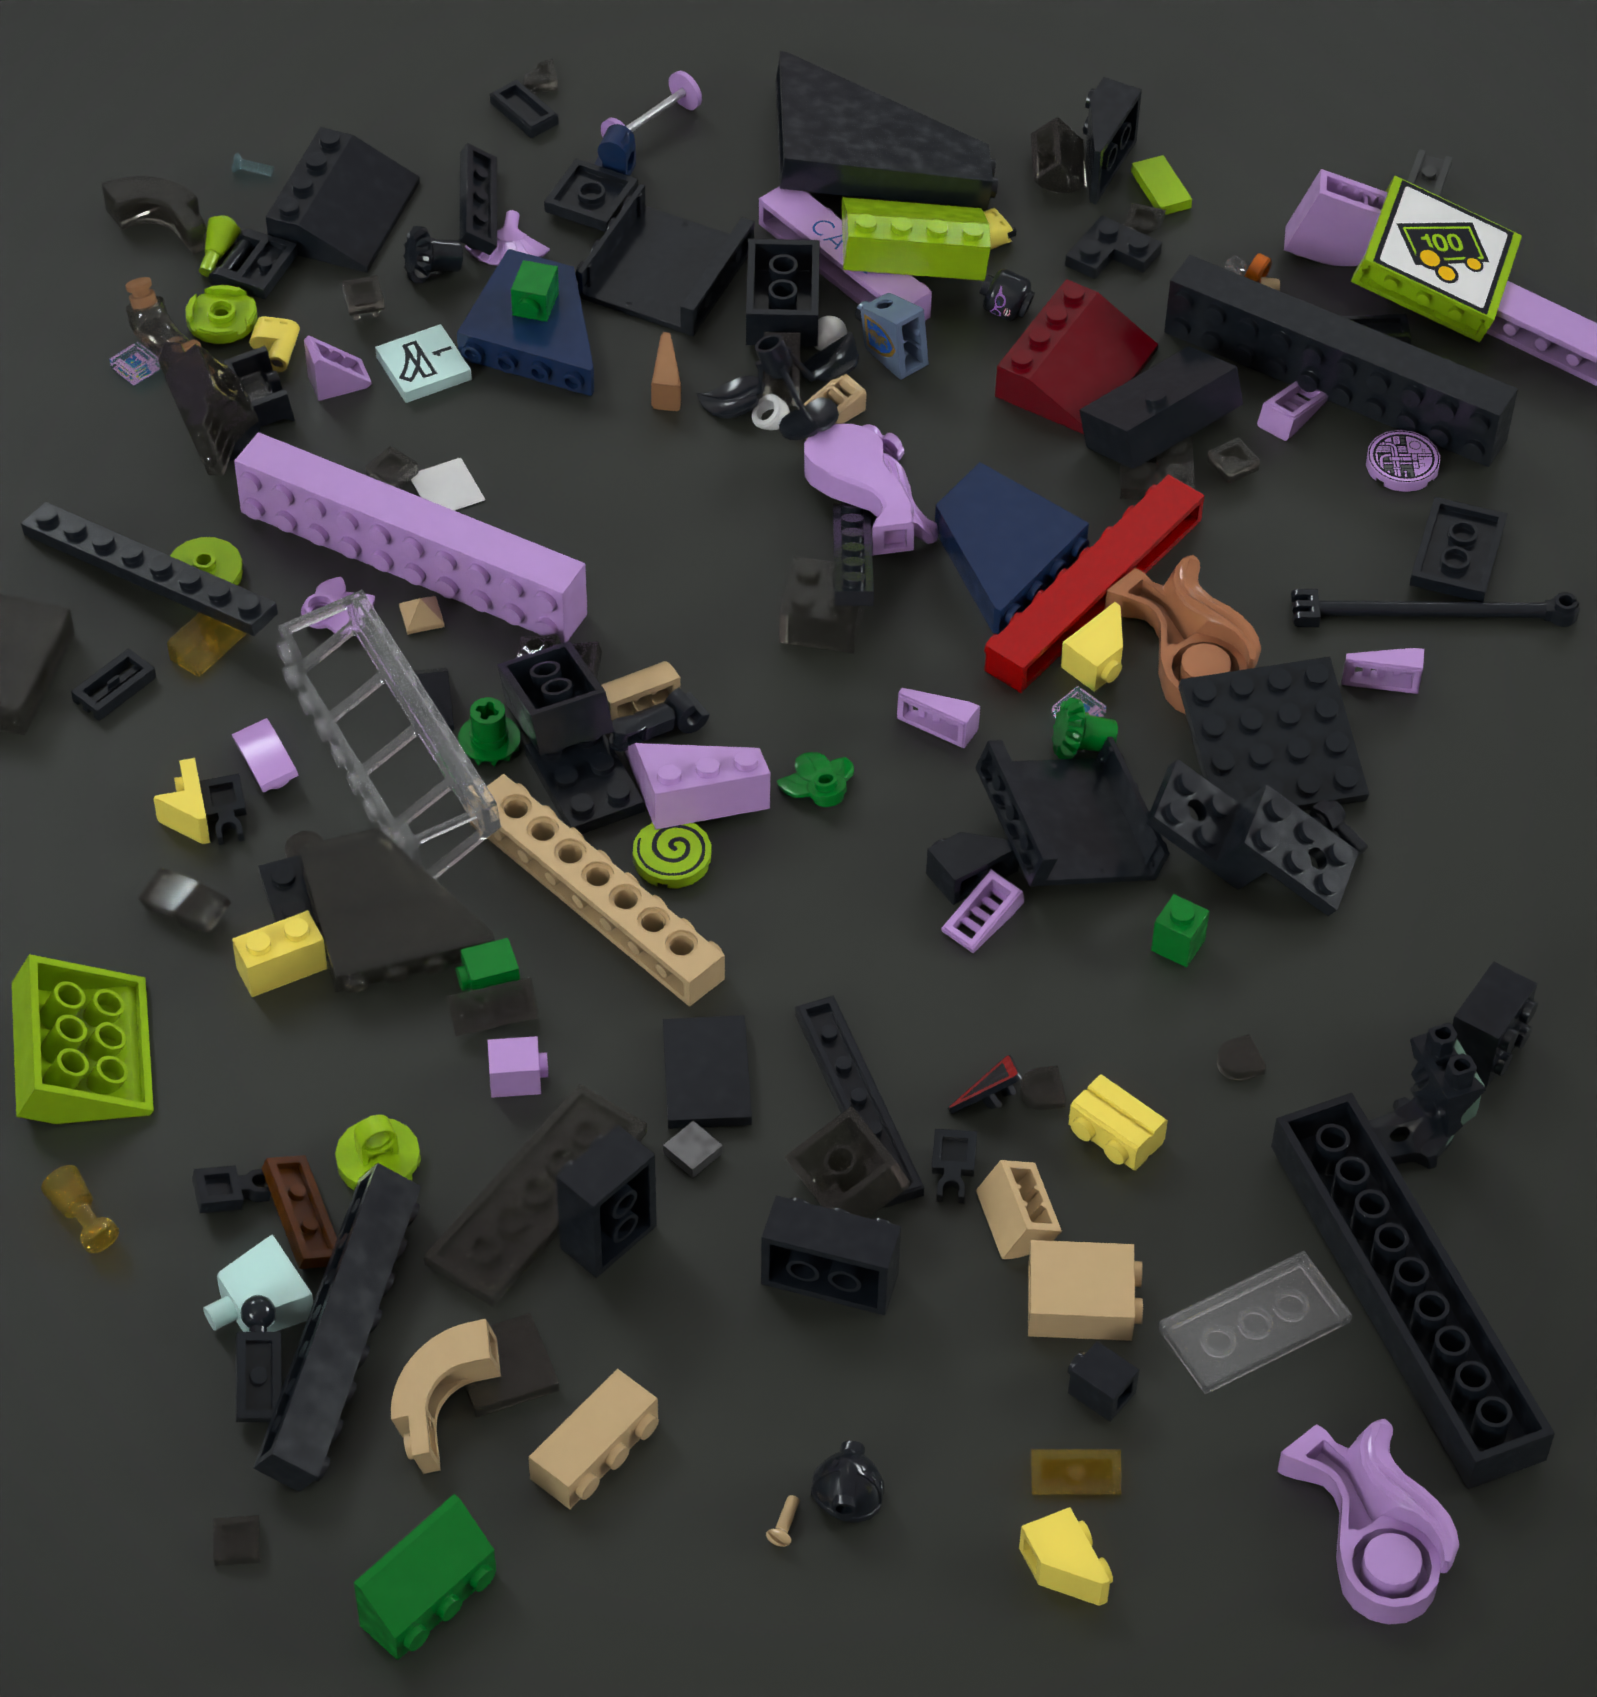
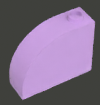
(1334, 220)

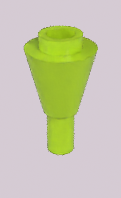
(220, 236)

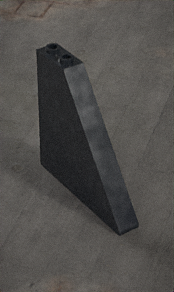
(868, 146)

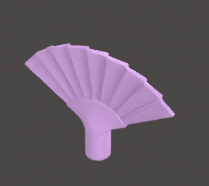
(510, 238)

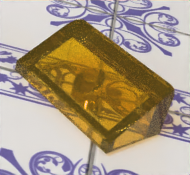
(202, 643)
(1075, 1471)

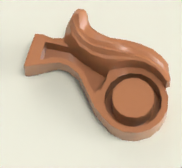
(1193, 628)

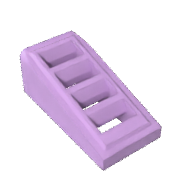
(1283, 416)
(1395, 670)
(939, 715)
(991, 884)

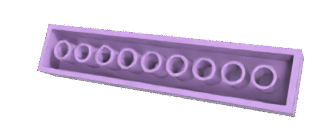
(411, 537)

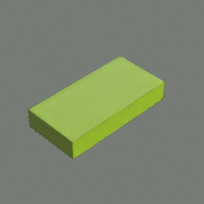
(1161, 184)

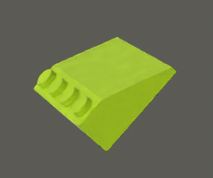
(915, 239)
(80, 1043)

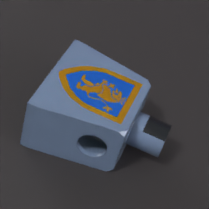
(894, 333)

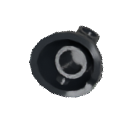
(850, 1481)

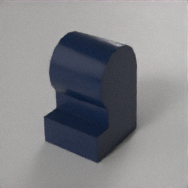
(617, 150)

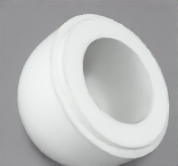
(829, 330)
(767, 403)

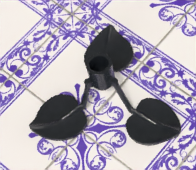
(776, 360)

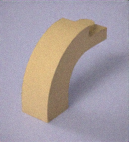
(434, 1373)

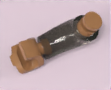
(150, 318)

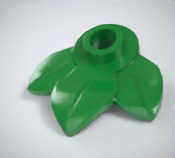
(818, 779)

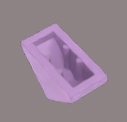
(333, 370)

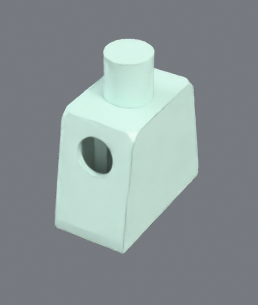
(263, 1272)

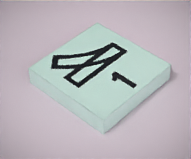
(423, 363)

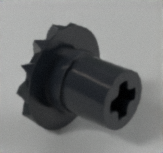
(427, 255)

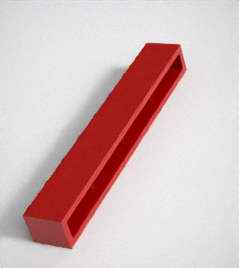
(1079, 593)

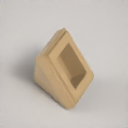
(421, 615)

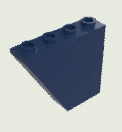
(535, 349)
(1006, 541)

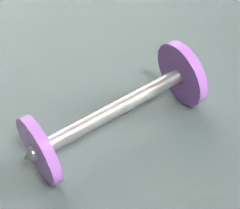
(683, 90)

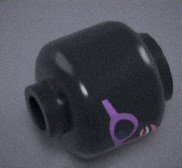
(1007, 294)

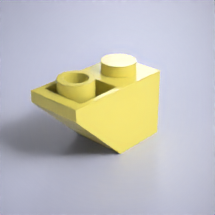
(1063, 1557)

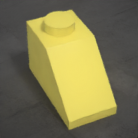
(1096, 649)

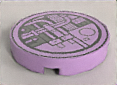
(1403, 460)

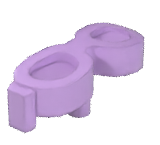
(891, 443)

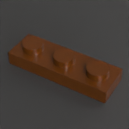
(300, 1210)

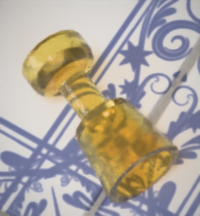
(73, 1199)

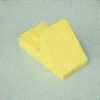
(185, 807)

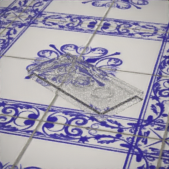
(1254, 1322)

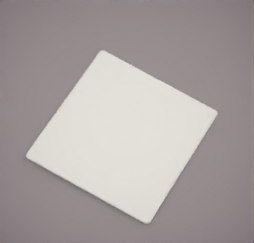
(448, 485)

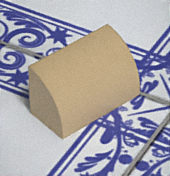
(641, 689)
(1017, 1208)

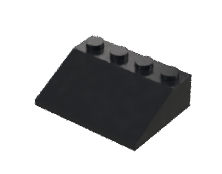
(341, 201)

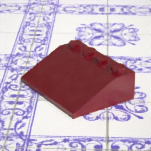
(1072, 356)

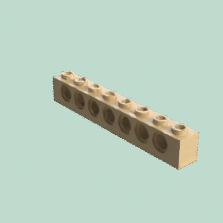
(605, 894)

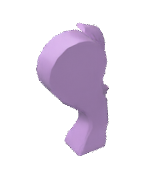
(852, 468)
(1389, 1528)

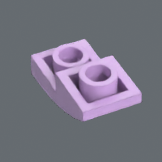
(265, 755)

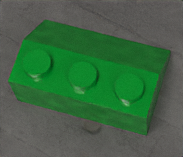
(424, 1578)

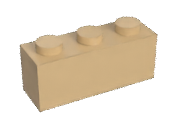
(594, 1439)

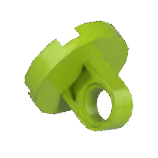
(374, 1142)

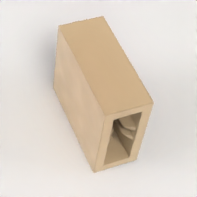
(1083, 1290)

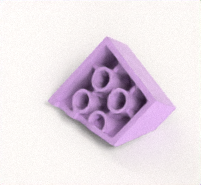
(699, 781)

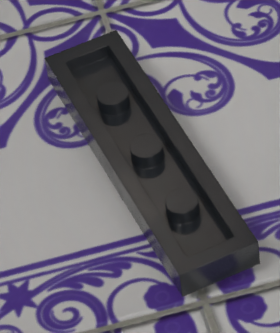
(478, 199)

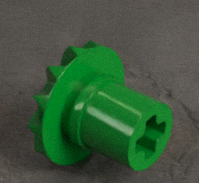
(1080, 730)
(489, 733)

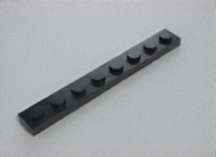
(150, 569)

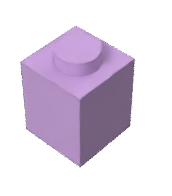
(516, 1066)

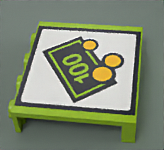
(1438, 259)

